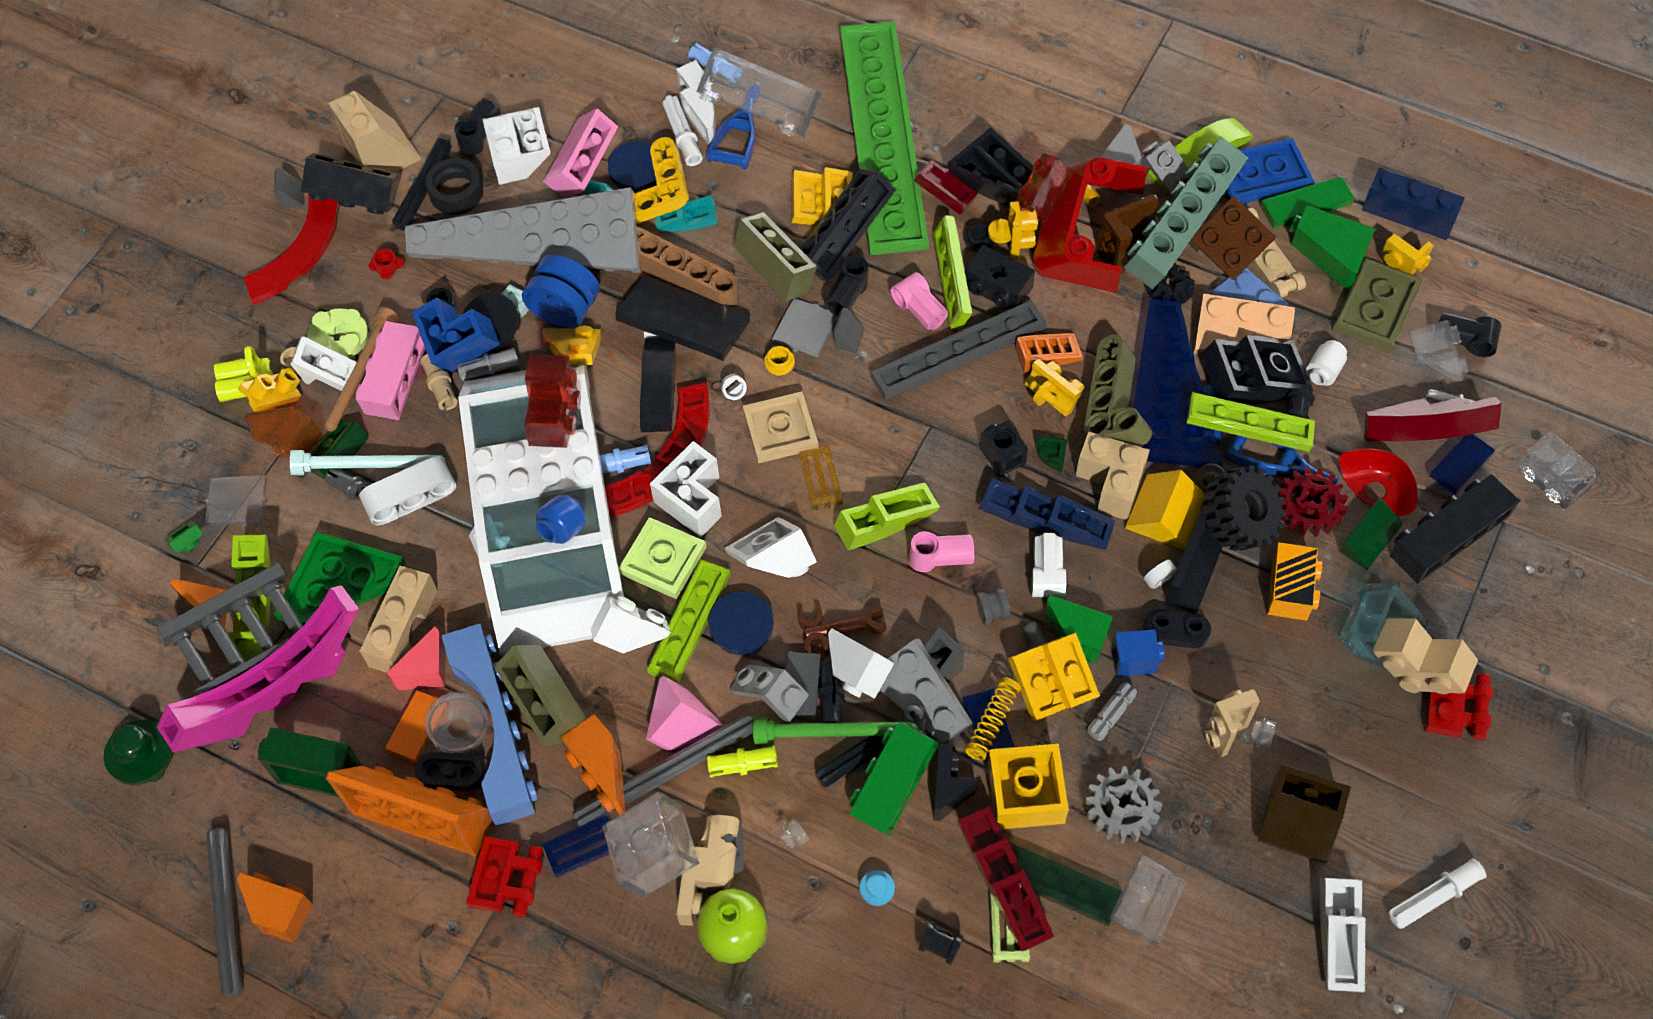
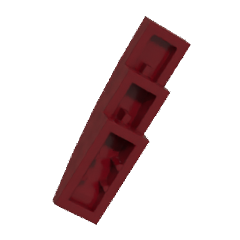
(1427, 421)
(1005, 879)

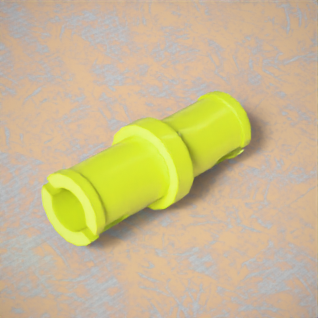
(742, 761)

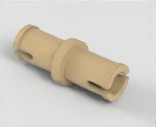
(439, 382)

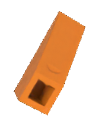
(597, 755)

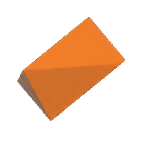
(195, 594)

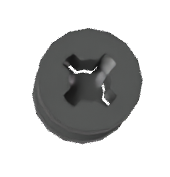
(993, 605)

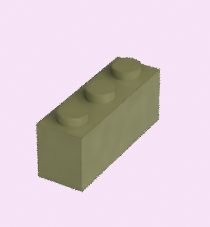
(774, 256)
(539, 693)

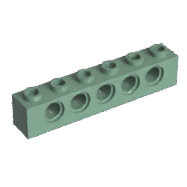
(1185, 213)

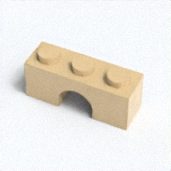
(388, 636)

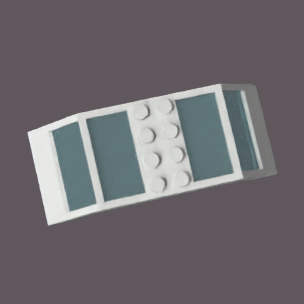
(533, 586)

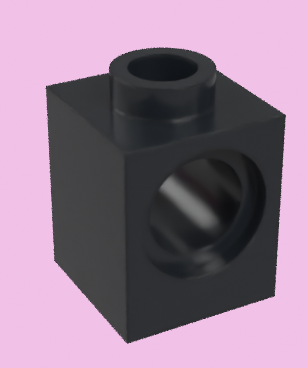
(1003, 459)

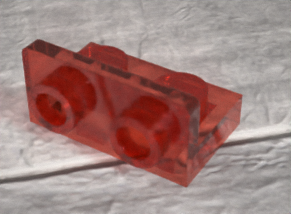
(1044, 186)

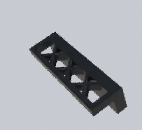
(847, 221)
(1195, 566)

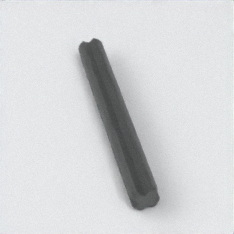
(224, 913)

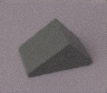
(945, 654)

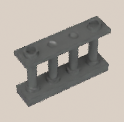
(209, 616)

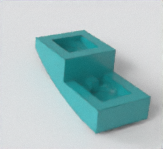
(692, 216)

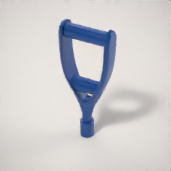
(734, 122)
(1284, 466)

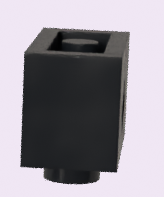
(999, 278)

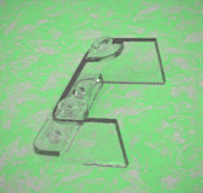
(758, 91)

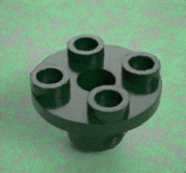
(137, 753)

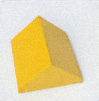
(1167, 508)

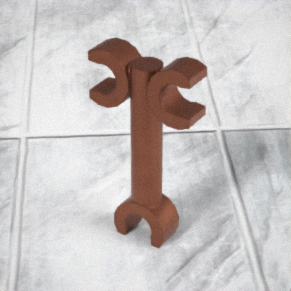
(817, 632)

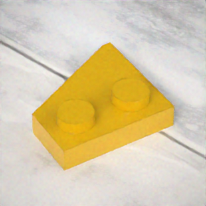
(577, 343)

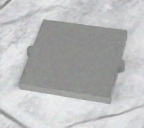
(805, 327)

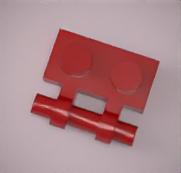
(1446, 711)
(494, 874)

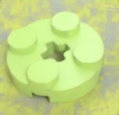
(343, 321)

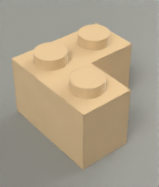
(1115, 466)
(1424, 662)

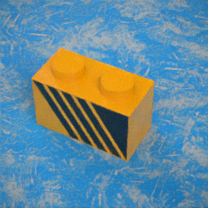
(1293, 581)

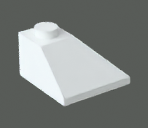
(775, 549)

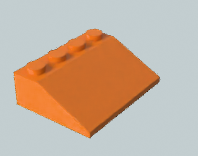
(412, 807)

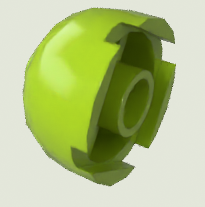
(731, 925)

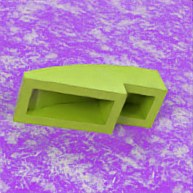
(885, 515)

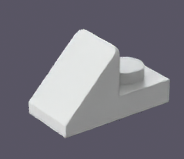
(321, 363)

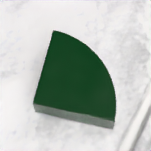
(1051, 451)

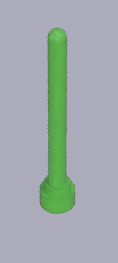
(767, 730)

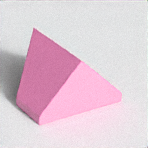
(678, 717)

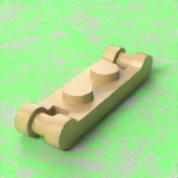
(1273, 266)

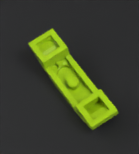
(1189, 148)
(249, 558)

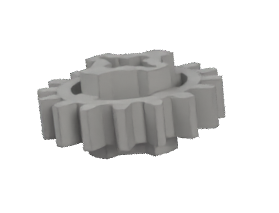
(1134, 811)

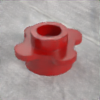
(384, 257)

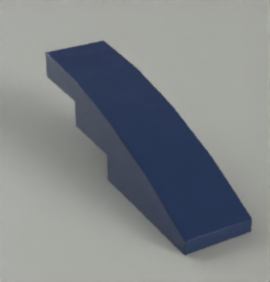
(1046, 514)

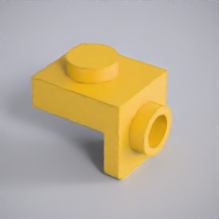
(1404, 257)

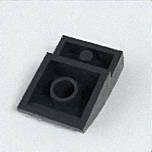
(1255, 369)

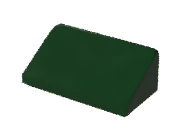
(343, 441)
(1371, 535)

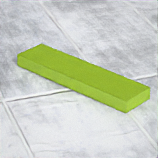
(952, 273)
(1250, 422)
(689, 621)

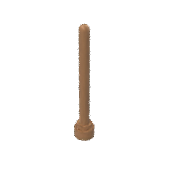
(381, 316)

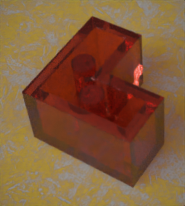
(551, 400)

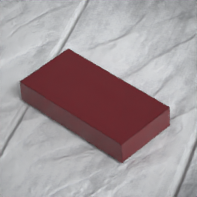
(946, 187)

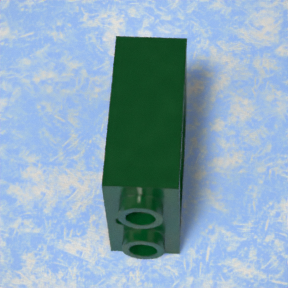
(304, 759)

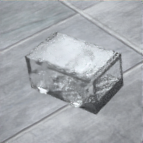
(1557, 470)

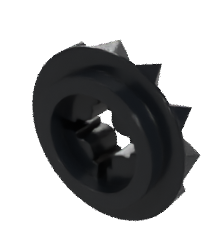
(1183, 289)

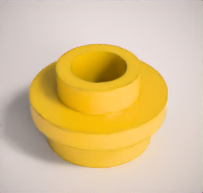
(777, 354)

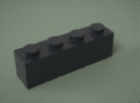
(1454, 527)

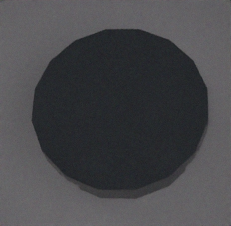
(502, 314)

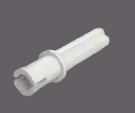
(685, 138)
(1439, 892)

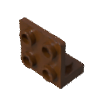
(1123, 227)
(1232, 238)

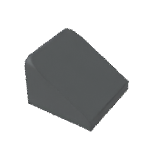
(288, 189)
(847, 332)

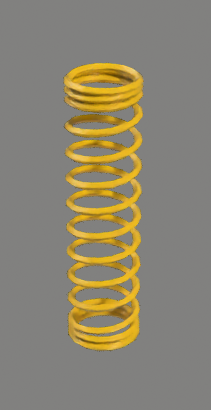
(971, 747)

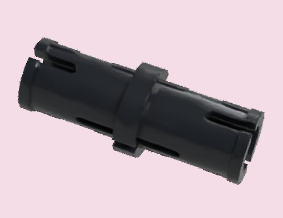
(830, 694)

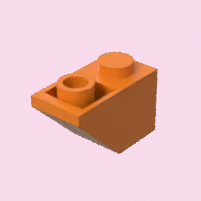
(274, 908)

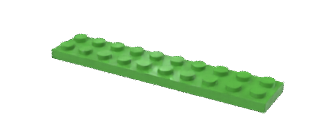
(884, 133)

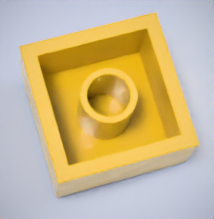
(1027, 786)

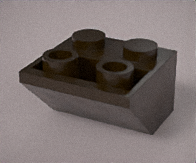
(1303, 813)

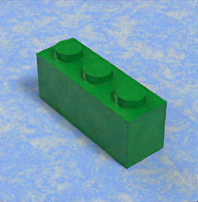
(892, 778)

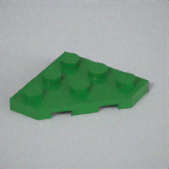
(334, 563)

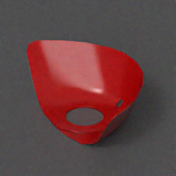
(1373, 465)

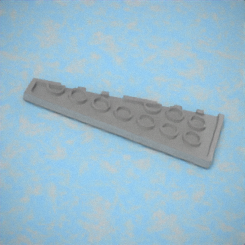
(589, 229)

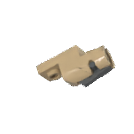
(719, 860)

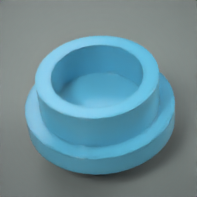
(877, 888)

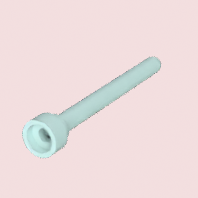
(303, 462)

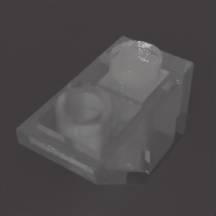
(1437, 349)

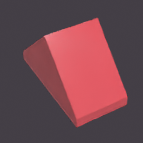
(421, 665)

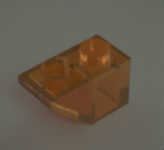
(284, 430)

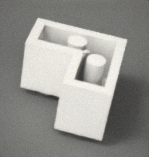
(684, 489)

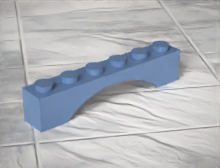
(505, 783)

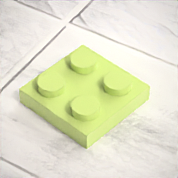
(662, 558)

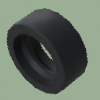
(448, 170)

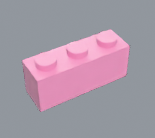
(580, 154)
(391, 371)

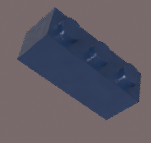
(1413, 203)

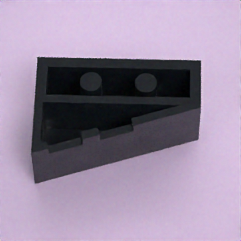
(992, 168)

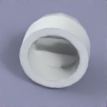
(737, 390)

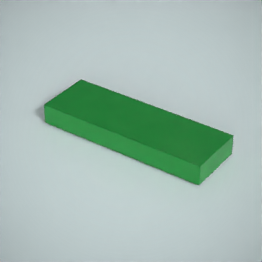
(1322, 196)

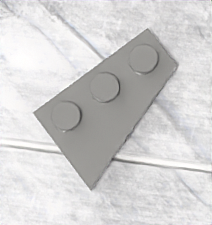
(919, 681)

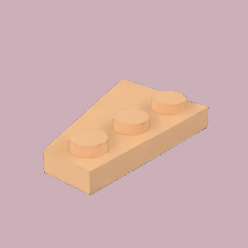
(1234, 318)

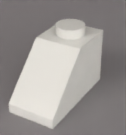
(857, 665)

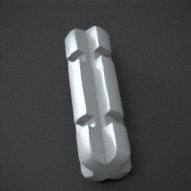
(1112, 711)

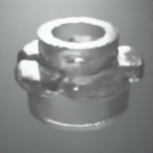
(1263, 732)
(794, 834)

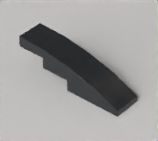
(658, 385)

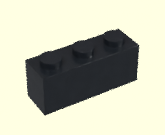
(349, 183)

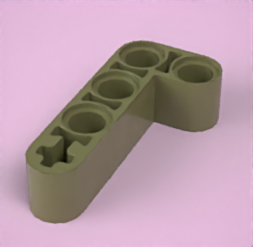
(1110, 393)

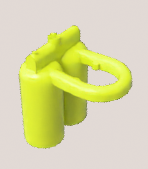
(233, 373)

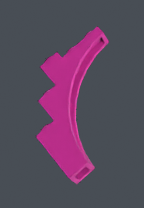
(229, 709)

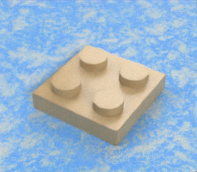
(780, 427)

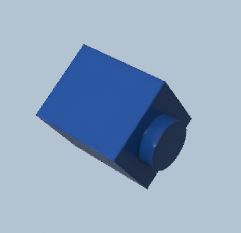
(1137, 652)

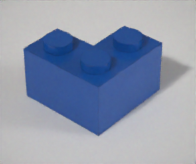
(451, 337)

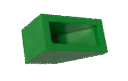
(1089, 625)

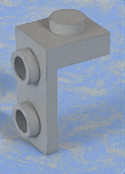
(1165, 163)
(772, 686)

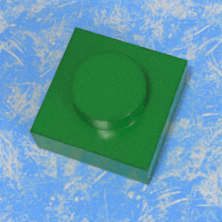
(184, 538)

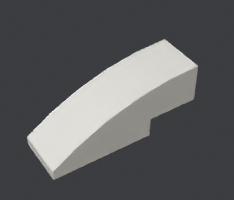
(697, 110)
(1342, 934)

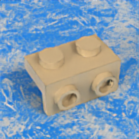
(1229, 717)

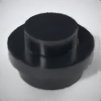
(978, 236)

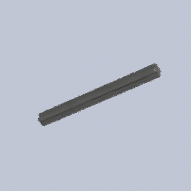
(671, 767)

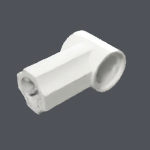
(1048, 571)

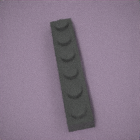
(957, 350)

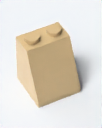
(371, 134)

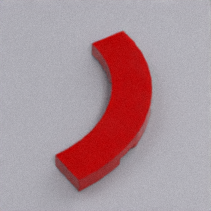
(300, 256)
(690, 426)

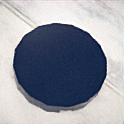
(632, 166)
(741, 623)

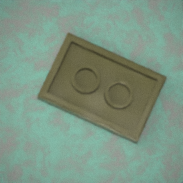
(1377, 305)

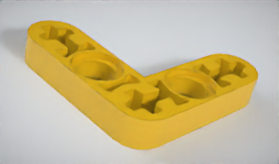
(665, 186)

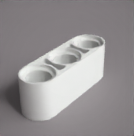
(407, 491)

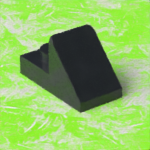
(950, 789)

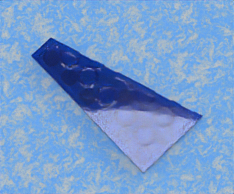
(1164, 389)

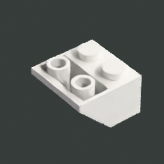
(516, 144)

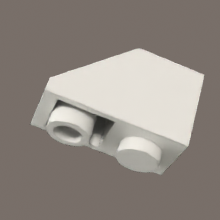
(627, 627)

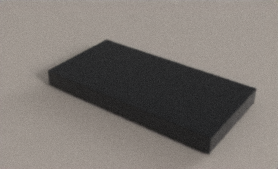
(683, 317)

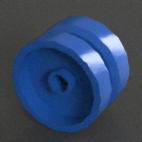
(560, 292)

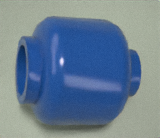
(560, 519)

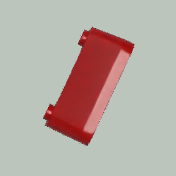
(1068, 255)

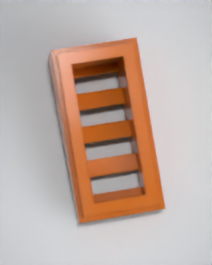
(1030, 343)

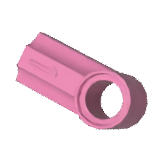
(915, 295)
(942, 549)

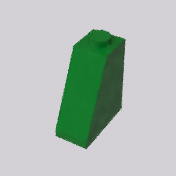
(1332, 243)

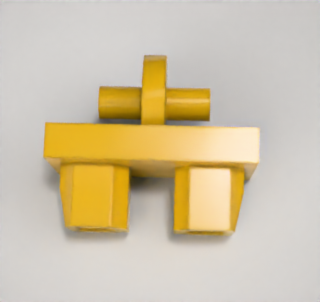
(1017, 230)
(1052, 387)
(271, 391)

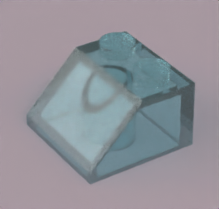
(1368, 615)

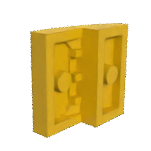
(815, 193)
(1054, 677)

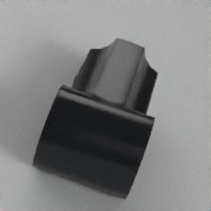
(471, 130)
(848, 285)
(1478, 335)

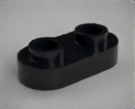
(1177, 631)
(452, 769)

